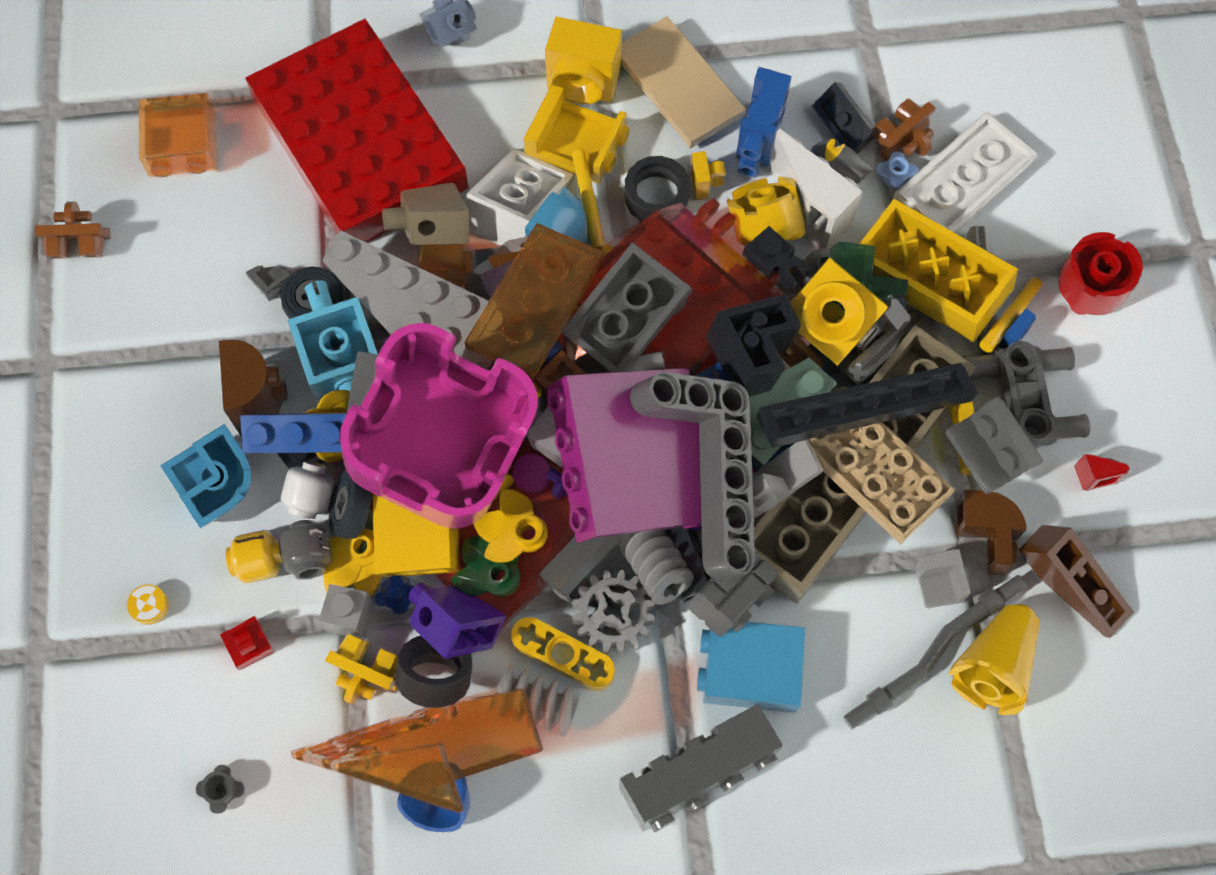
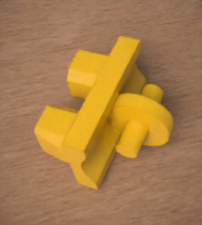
(349, 659)

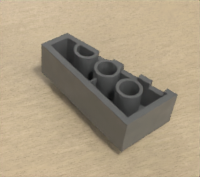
(700, 768)

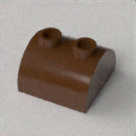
(248, 382)

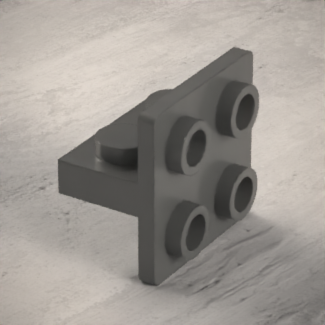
(993, 446)

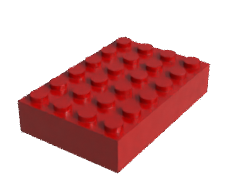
(354, 128)

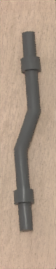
(881, 699)

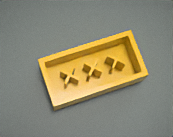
(944, 271)

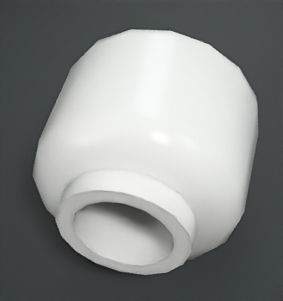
(307, 490)

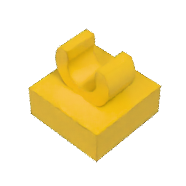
(705, 175)

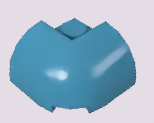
(563, 214)
(210, 475)

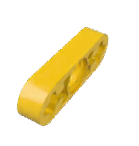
(542, 631)

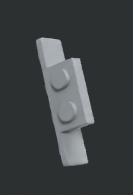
(782, 477)

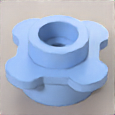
(894, 178)

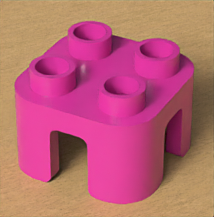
(437, 427)

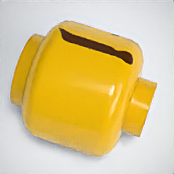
(254, 556)

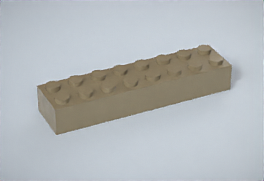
(819, 517)

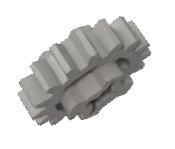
(600, 621)

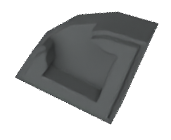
(269, 279)

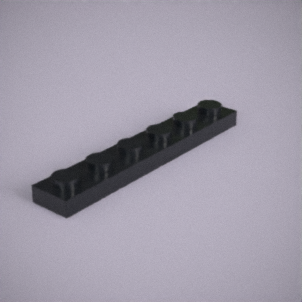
(866, 404)

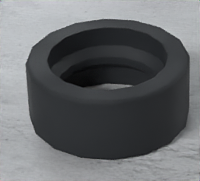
(655, 167)
(431, 691)

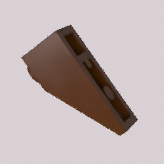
(1076, 577)

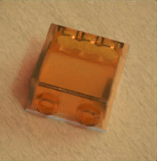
(178, 135)

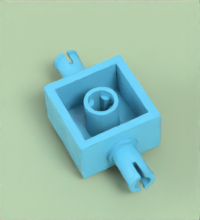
(324, 329)

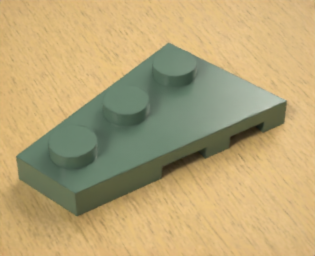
(794, 383)

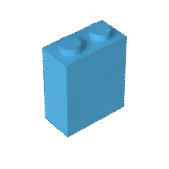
(753, 667)

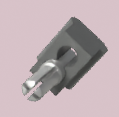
(888, 322)

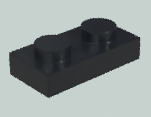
(844, 118)

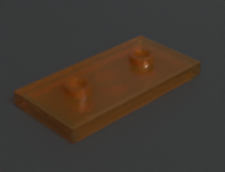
(534, 299)

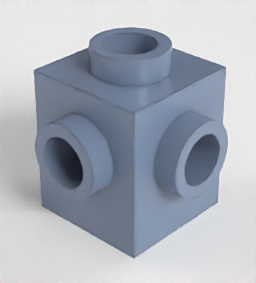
(449, 21)

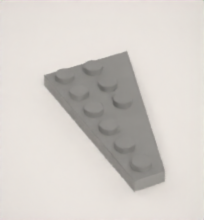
(405, 293)

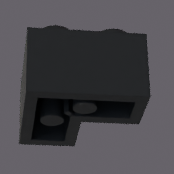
(749, 341)

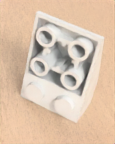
(824, 194)

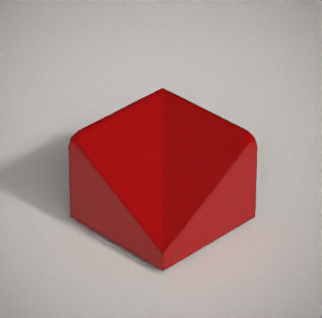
(1099, 472)

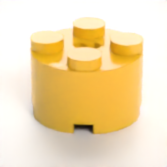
(765, 205)

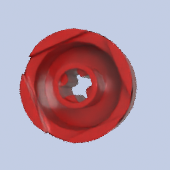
(1099, 274)

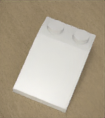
(511, 196)

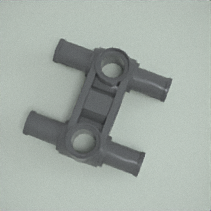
(1026, 389)

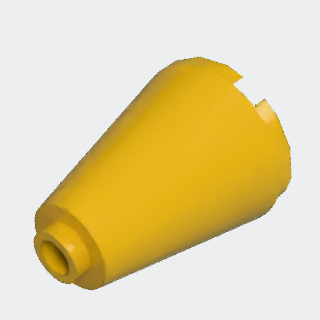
(999, 662)

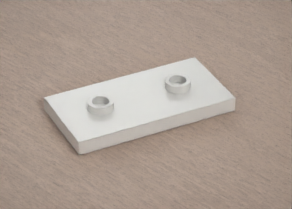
(967, 173)

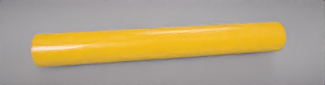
(588, 198)
(1011, 314)

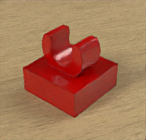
(247, 643)

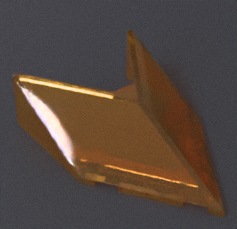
(433, 747)

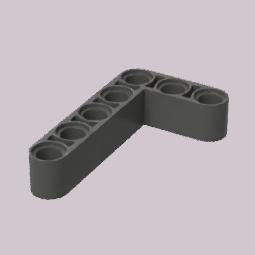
(717, 460)

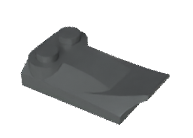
(624, 313)

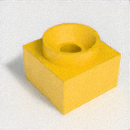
(583, 60)
(861, 307)

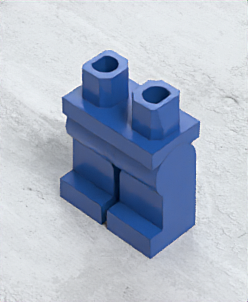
(763, 120)

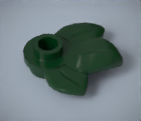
(481, 573)

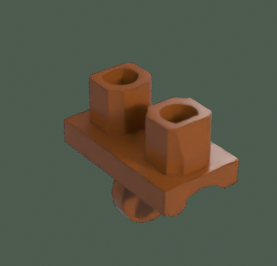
(911, 135)
(56, 237)

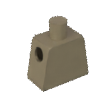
(430, 215)

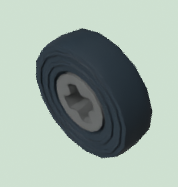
(293, 296)
(348, 508)

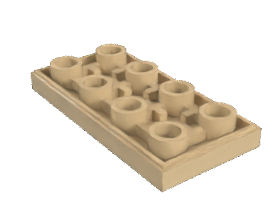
(680, 82)
(883, 477)

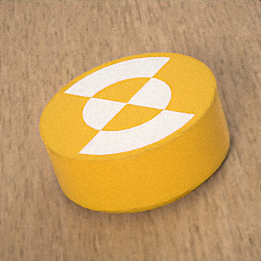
(147, 604)

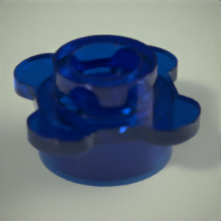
(395, 594)

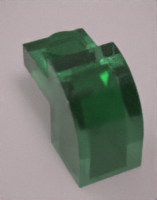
(859, 261)

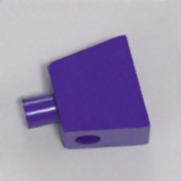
(454, 621)

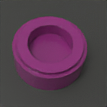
(531, 472)

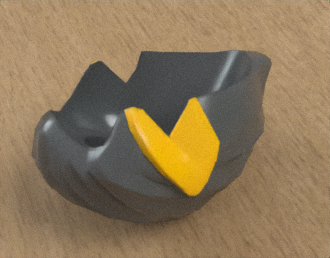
(843, 160)

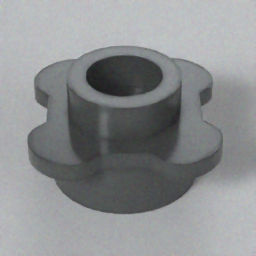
(208, 789)

